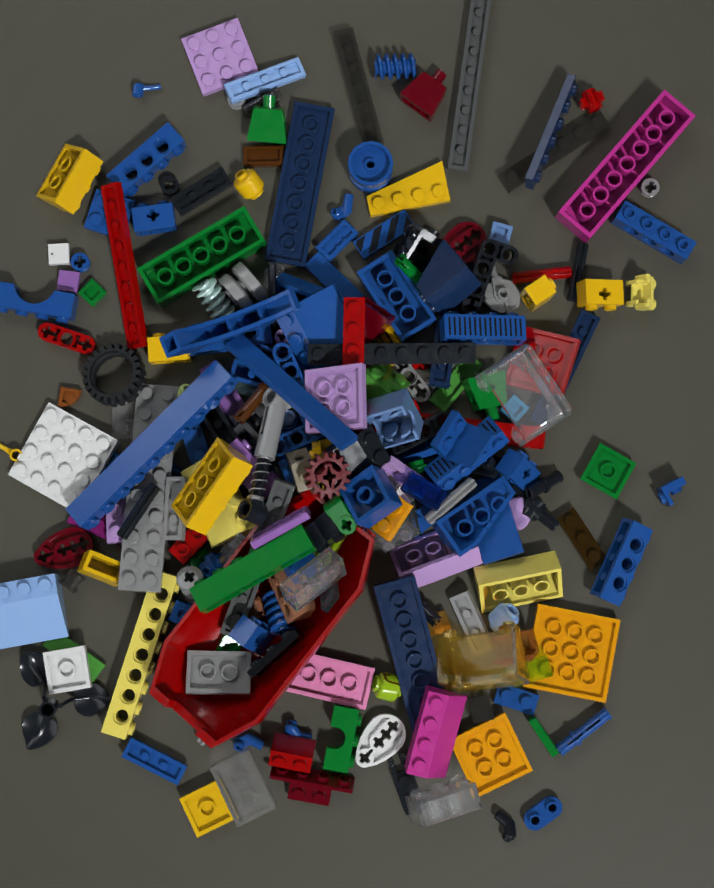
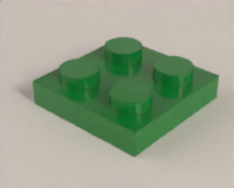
(607, 471)

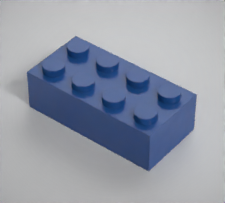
(398, 295)

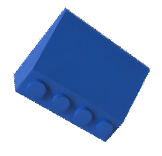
(315, 322)

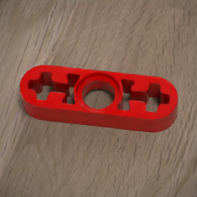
(51, 339)

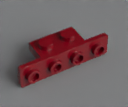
(315, 786)

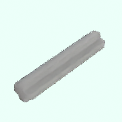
(451, 500)

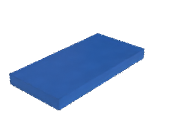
(503, 537)

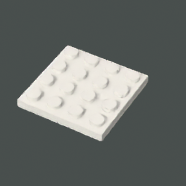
(63, 456)

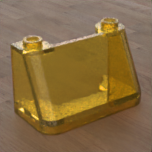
(482, 659)

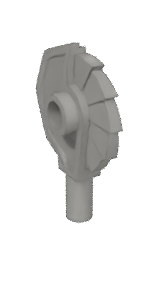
(501, 294)

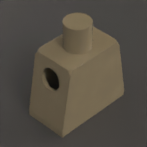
(297, 468)

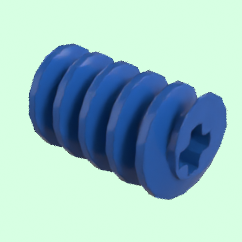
(395, 66)
(276, 621)

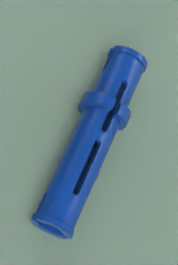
(601, 718)

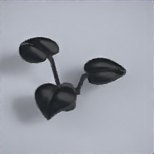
(39, 726)

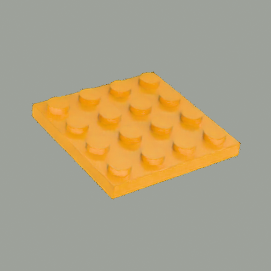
(578, 651)

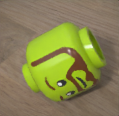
(386, 686)

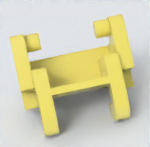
(642, 292)

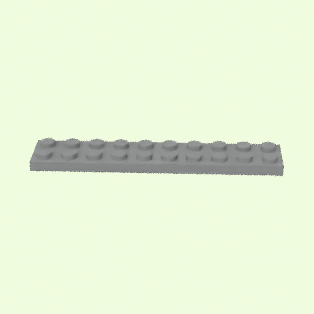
(144, 549)

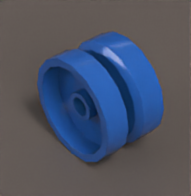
(381, 163)

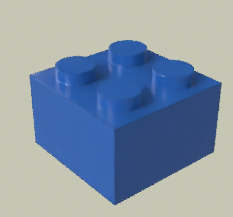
(370, 496)

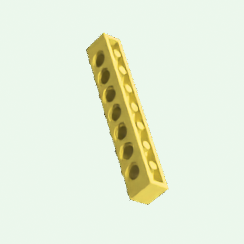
(113, 724)

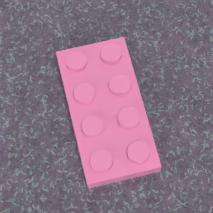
(334, 681)

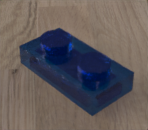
(423, 490)

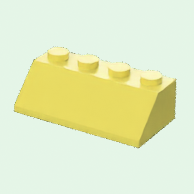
(228, 522)
(519, 581)

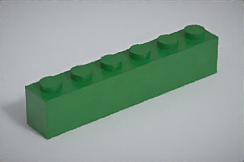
(252, 569)

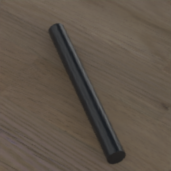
(272, 291)

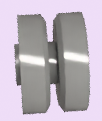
(246, 285)

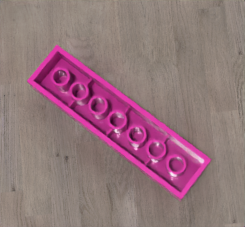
(625, 166)

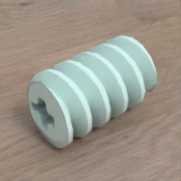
(214, 297)

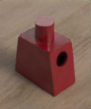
(425, 94)
(376, 320)

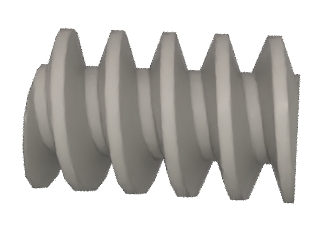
(186, 579)

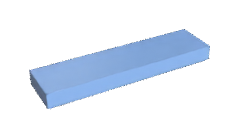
(264, 80)

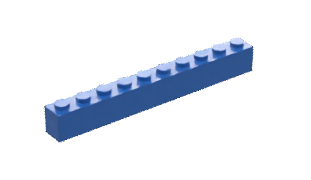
(151, 446)

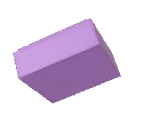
(68, 281)

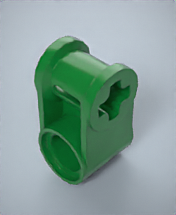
(340, 514)

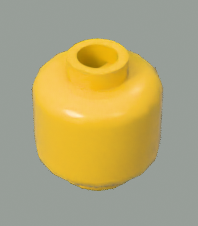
(248, 184)

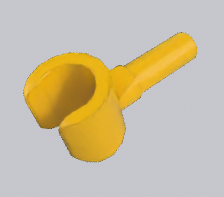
(9, 451)

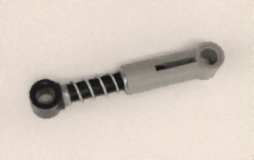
(253, 508)

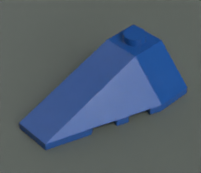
(470, 521)

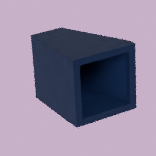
(446, 280)

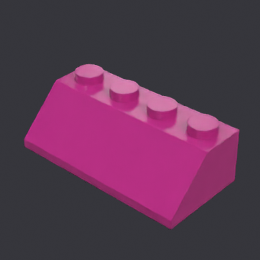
(435, 733)

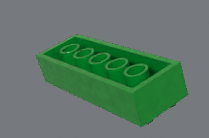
(202, 256)

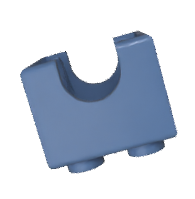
(395, 418)

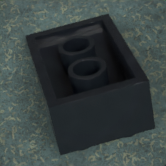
(361, 454)

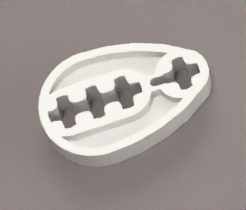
(372, 730)

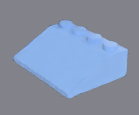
(32, 611)

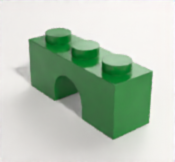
(339, 757)

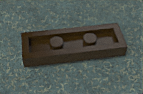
(581, 538)

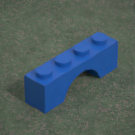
(59, 305)

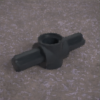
(536, 510)

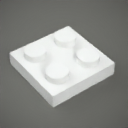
(67, 669)

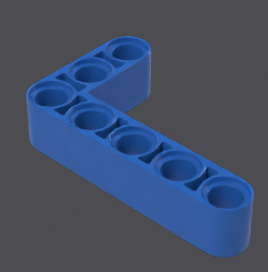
(286, 438)

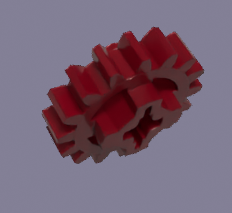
(336, 474)

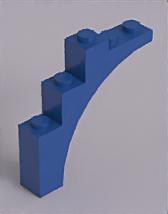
(229, 326)

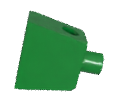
(268, 122)
(481, 399)

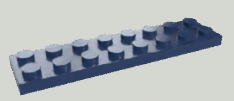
(299, 184)
(408, 640)

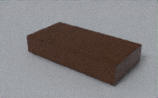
(263, 156)

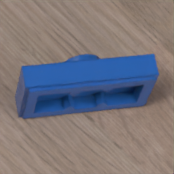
(336, 240)

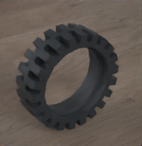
(98, 360)

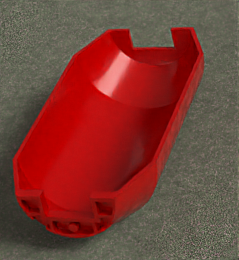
(226, 716)

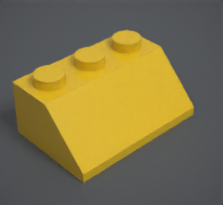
(70, 178)

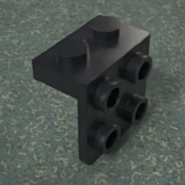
(413, 234)

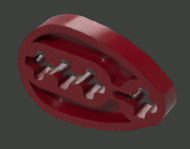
(462, 231)
(54, 544)

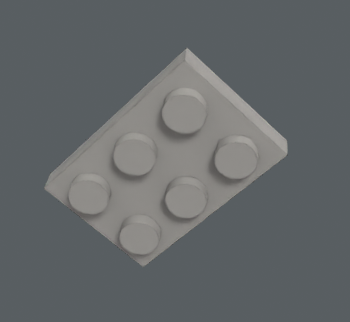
(218, 672)

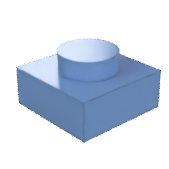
(501, 232)

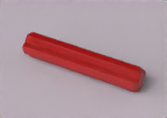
(533, 275)

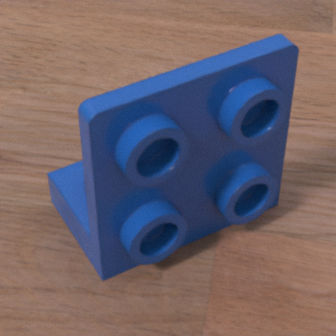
(461, 441)

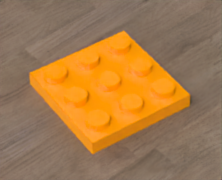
(491, 754)

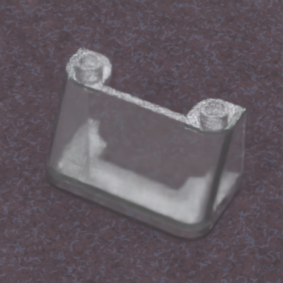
(525, 393)

